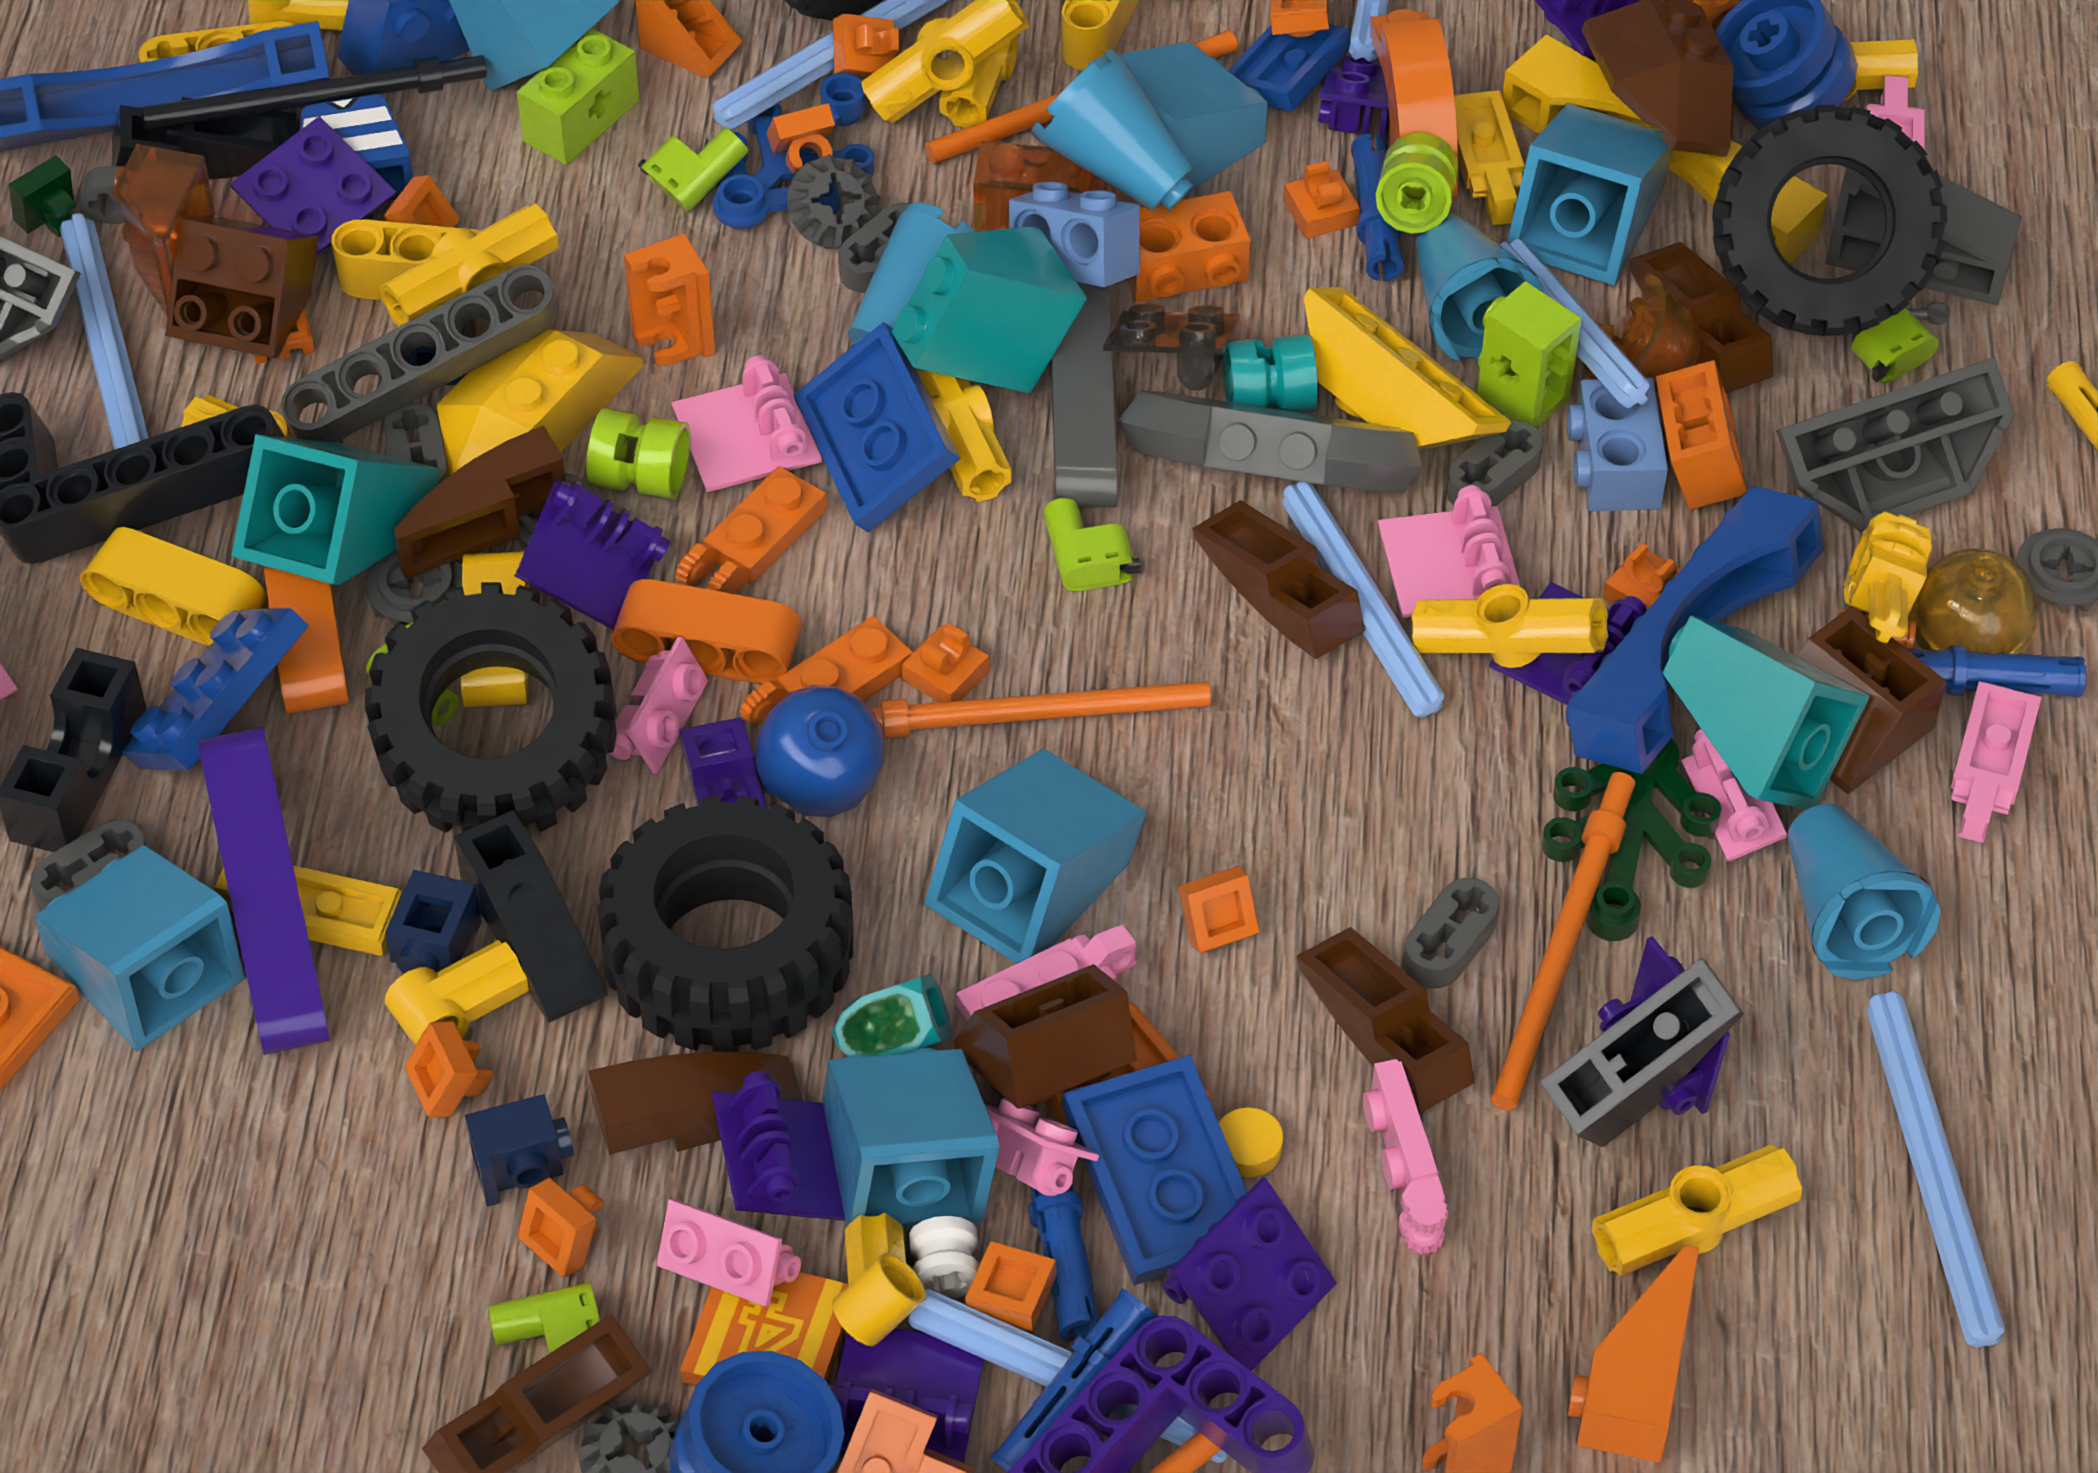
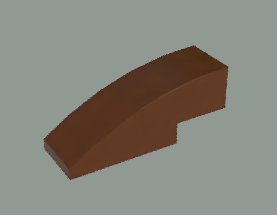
(1726, 333)
(479, 503)
(1281, 578)
(1388, 1015)
(673, 1095)
(540, 1404)

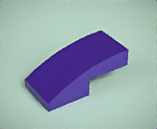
(721, 761)

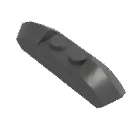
(1272, 442)

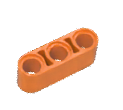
(725, 631)
(313, 667)

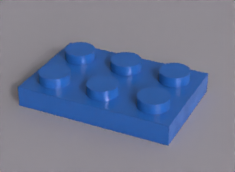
(876, 427)
(213, 687)
(1159, 1162)

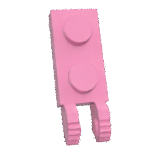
(1407, 1157)

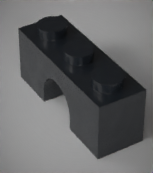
(57, 789)

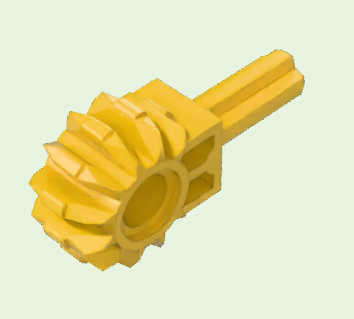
(1888, 572)

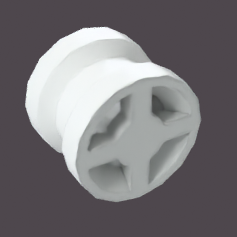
(945, 1254)

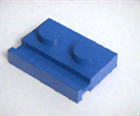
(1290, 67)

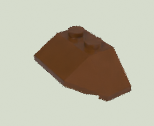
(1668, 71)

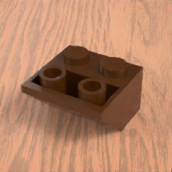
(239, 284)
(1900, 687)
(1051, 1037)

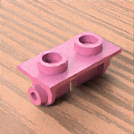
(666, 699)
(1744, 820)
(1035, 1151)
(724, 1253)

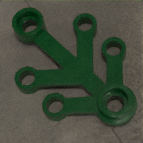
(1641, 820)

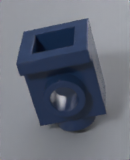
(432, 922)
(517, 1145)

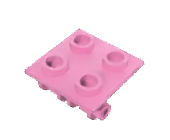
(747, 428)
(1448, 552)

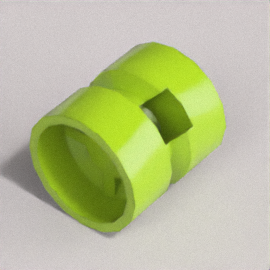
(1417, 182)
(659, 454)

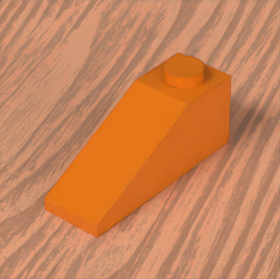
(1636, 1368)

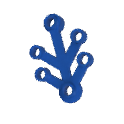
(748, 199)

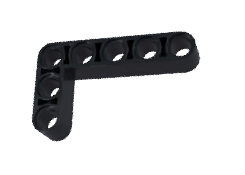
(133, 487)

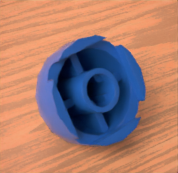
(820, 750)

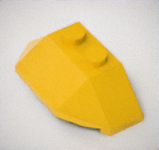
(1388, 377)
(547, 381)

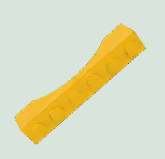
(1556, 75)

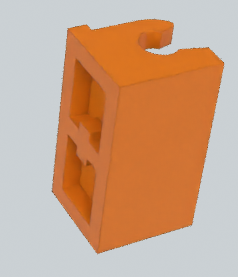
(670, 299)
(1483, 1425)

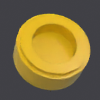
(1253, 1140)

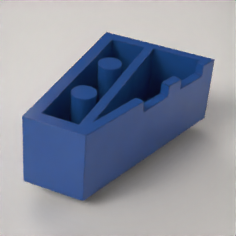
(396, 32)

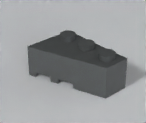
(1976, 238)

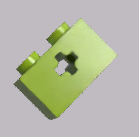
(578, 96)
(1528, 354)

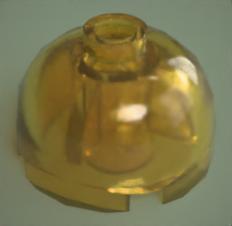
(1976, 603)

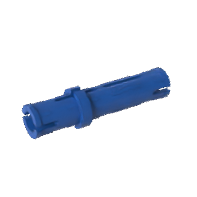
(1378, 236)
(2013, 671)
(1062, 1240)
(1090, 1356)

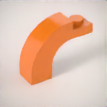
(1416, 75)

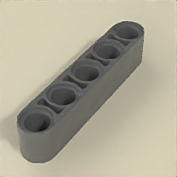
(435, 329)
(1085, 407)

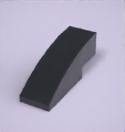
(227, 143)

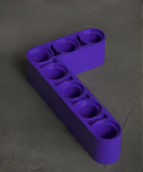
(263, 891)
(1162, 1397)

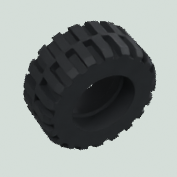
(1910, 237)
(474, 635)
(716, 856)

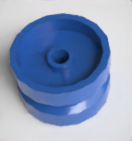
(1785, 58)
(759, 1418)

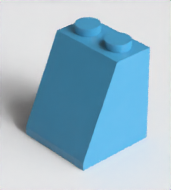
(524, 34)
(1201, 104)
(1589, 191)
(1031, 854)
(143, 944)
(909, 1136)

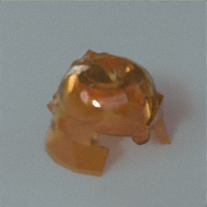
(1658, 334)

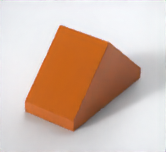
(686, 33)

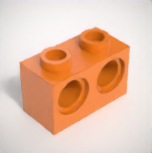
(1191, 247)
(1701, 435)

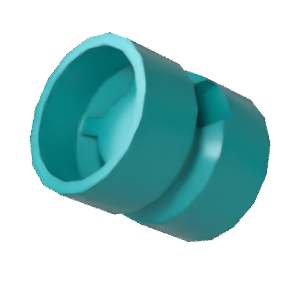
(1272, 375)

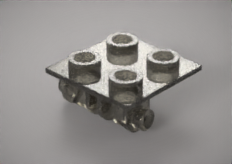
(1195, 336)

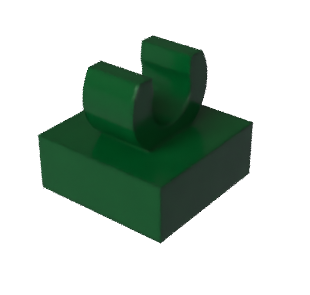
(43, 196)

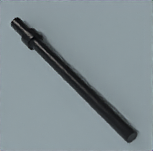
(425, 76)

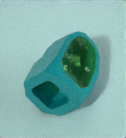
(894, 1019)

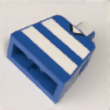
(371, 132)

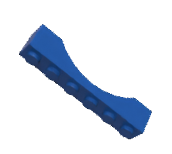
(84, 103)
(1752, 553)

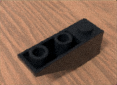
(529, 914)

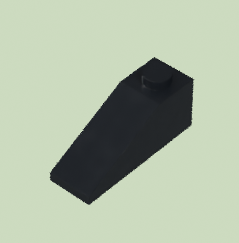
(1642, 1055)

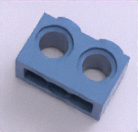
(1087, 230)
(1619, 450)

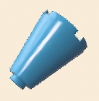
(1117, 135)
(901, 266)
(1460, 280)
(1858, 895)

